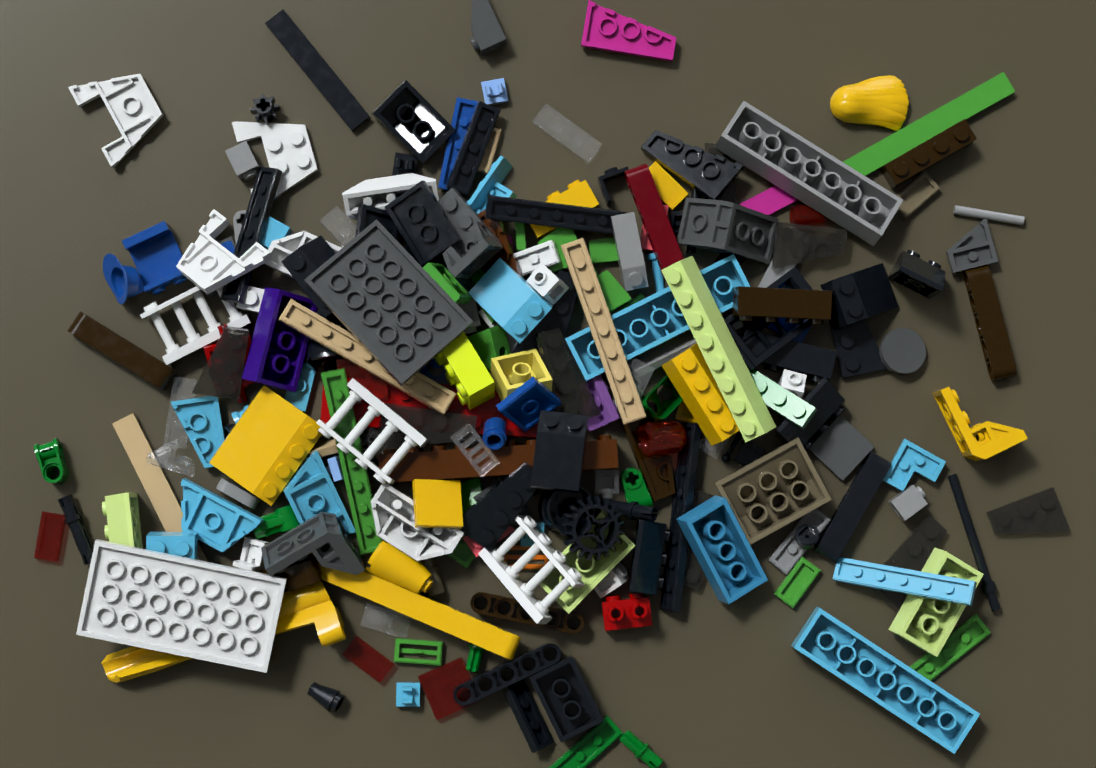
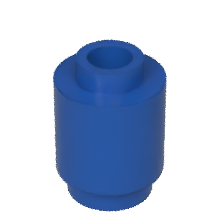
(495, 433)

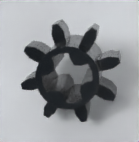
(271, 108)

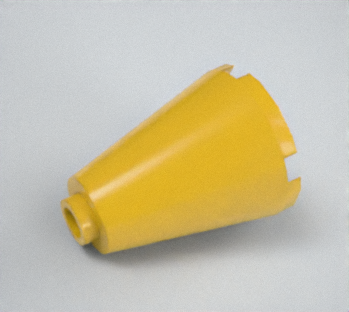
(399, 569)

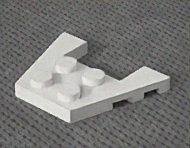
(130, 107)
(285, 147)
(211, 264)

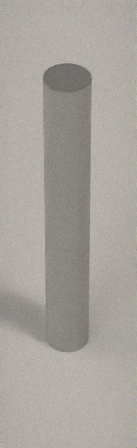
(989, 215)

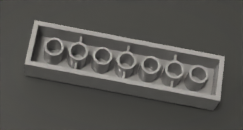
(808, 173)

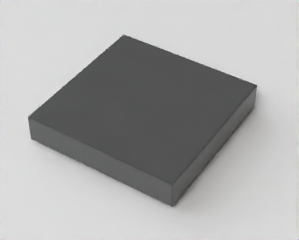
(841, 448)

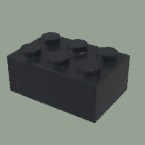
(566, 698)

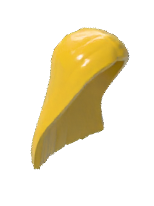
(872, 102)

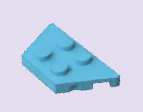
(314, 492)
(214, 518)

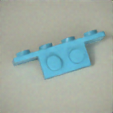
(492, 185)

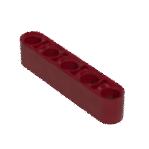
(653, 216)

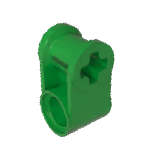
(51, 456)
(637, 491)

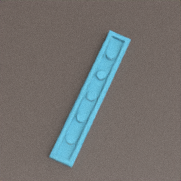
(905, 581)

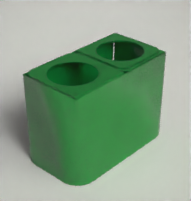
(670, 405)

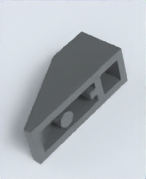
(485, 28)

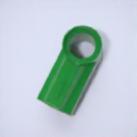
(278, 521)

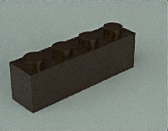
(928, 154)
(782, 303)

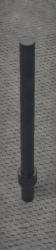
(988, 586)

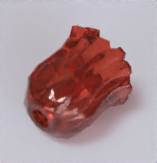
(661, 437)

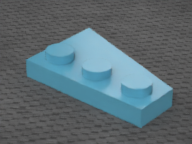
(202, 425)

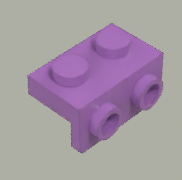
(604, 403)

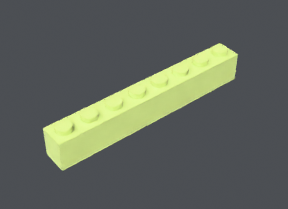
(718, 348)

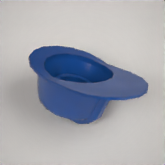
(121, 279)

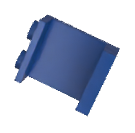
(156, 257)

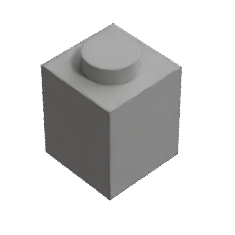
(243, 161)
(908, 502)

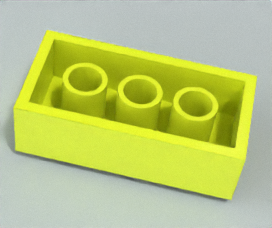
(466, 372)

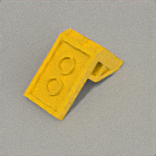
(992, 436)

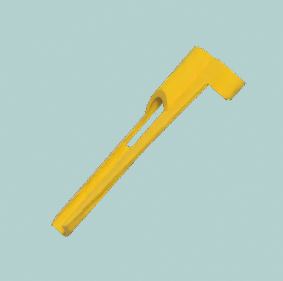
(298, 609)

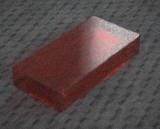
(50, 536)
(368, 659)

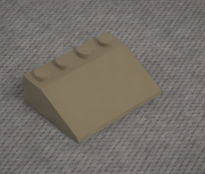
(773, 490)

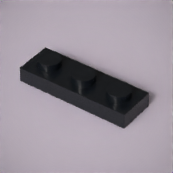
(527, 716)

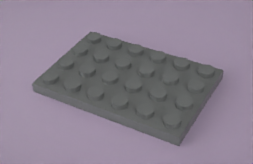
(388, 302)

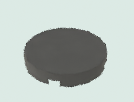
(902, 351)

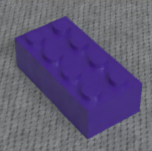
(275, 348)

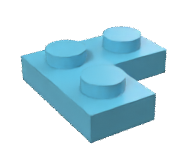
(912, 459)

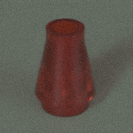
(805, 215)

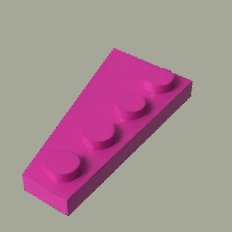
(623, 35)

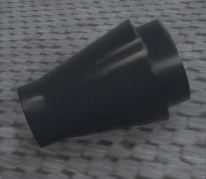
(326, 696)

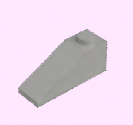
(629, 251)

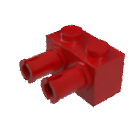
(626, 612)

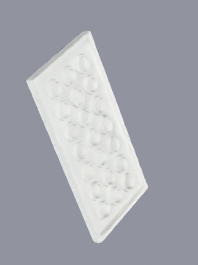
(181, 606)

